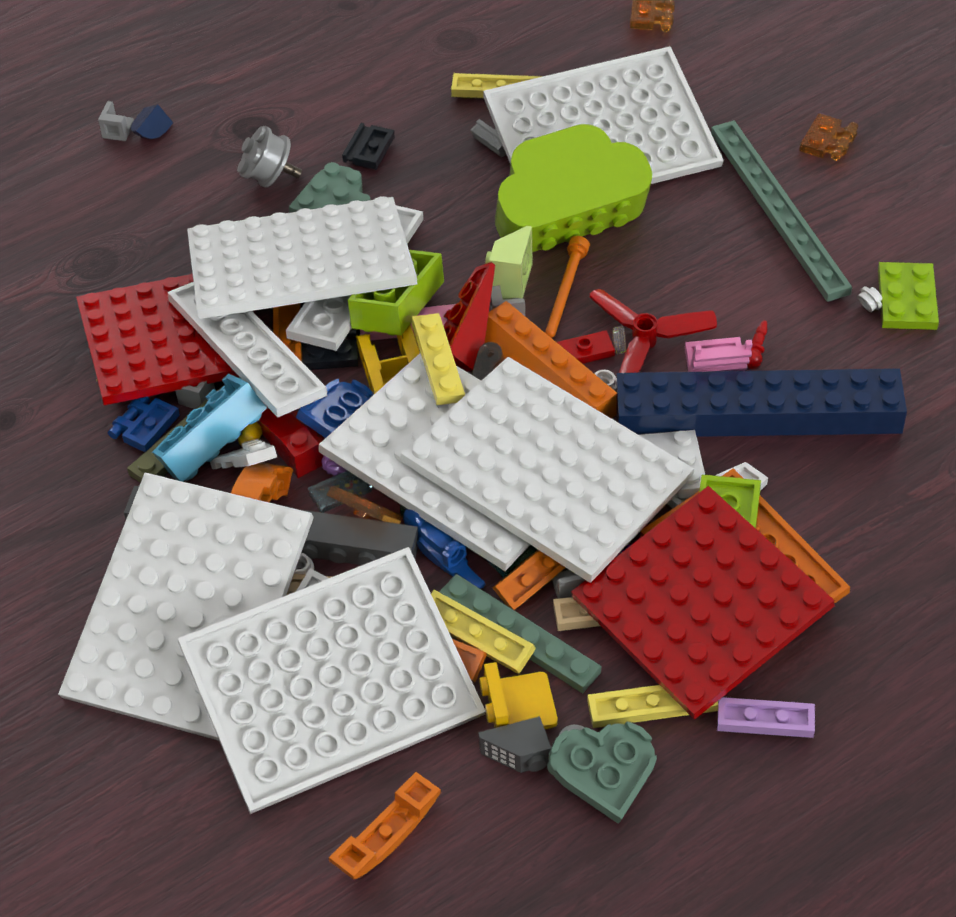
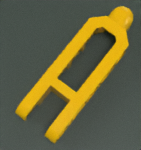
(381, 372)

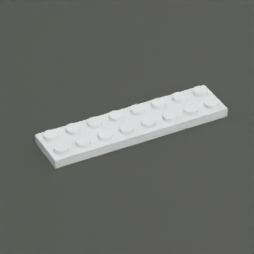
(328, 320)
(254, 355)

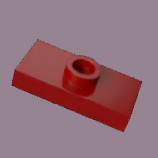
(589, 347)

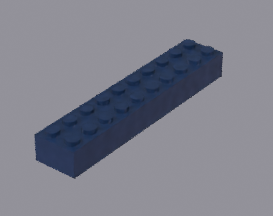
(763, 402)

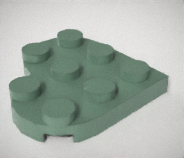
(331, 186)
(604, 765)

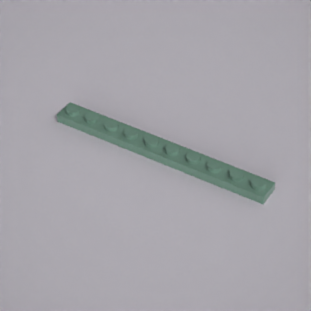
(781, 211)

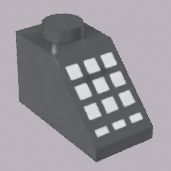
(517, 745)

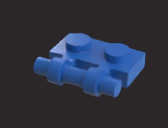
(148, 427)

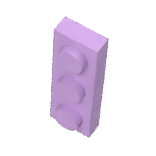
(766, 717)

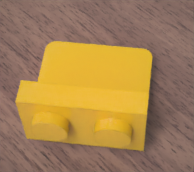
(517, 698)

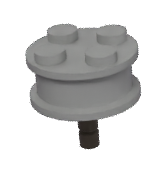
(266, 157)

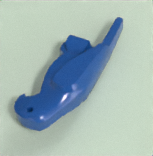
(442, 549)

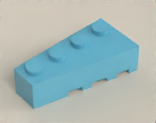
(210, 428)

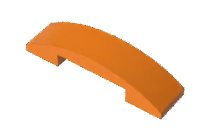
(388, 830)

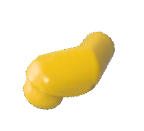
(250, 432)

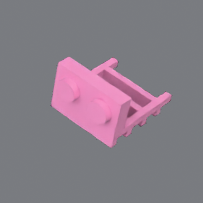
(718, 355)

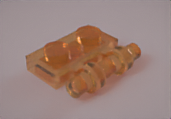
(645, 14)
(821, 136)

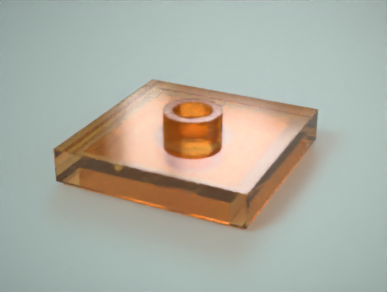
(363, 507)

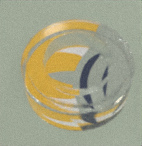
(619, 340)

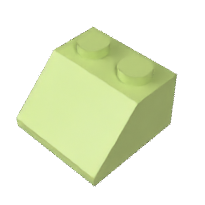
(512, 262)

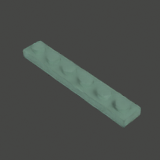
(550, 651)

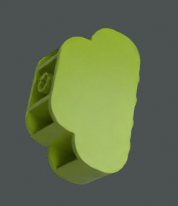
(572, 186)

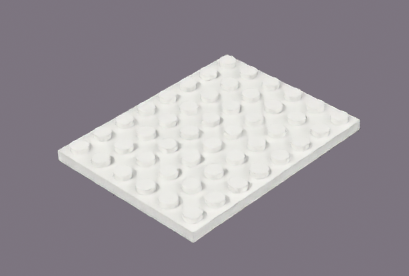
(629, 98)
(299, 257)
(372, 446)
(548, 468)
(178, 568)
(330, 679)

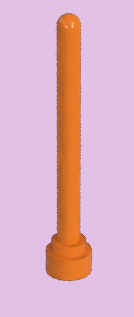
(577, 249)

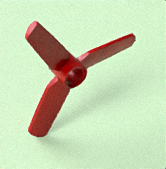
(648, 328)

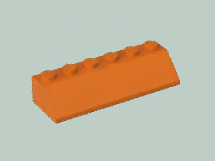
(541, 354)

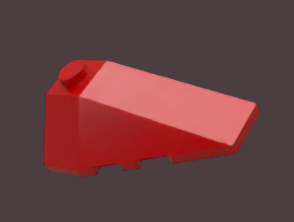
(468, 318)
(292, 441)

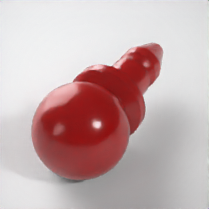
(757, 348)

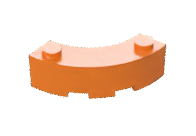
(263, 482)

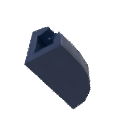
(151, 122)

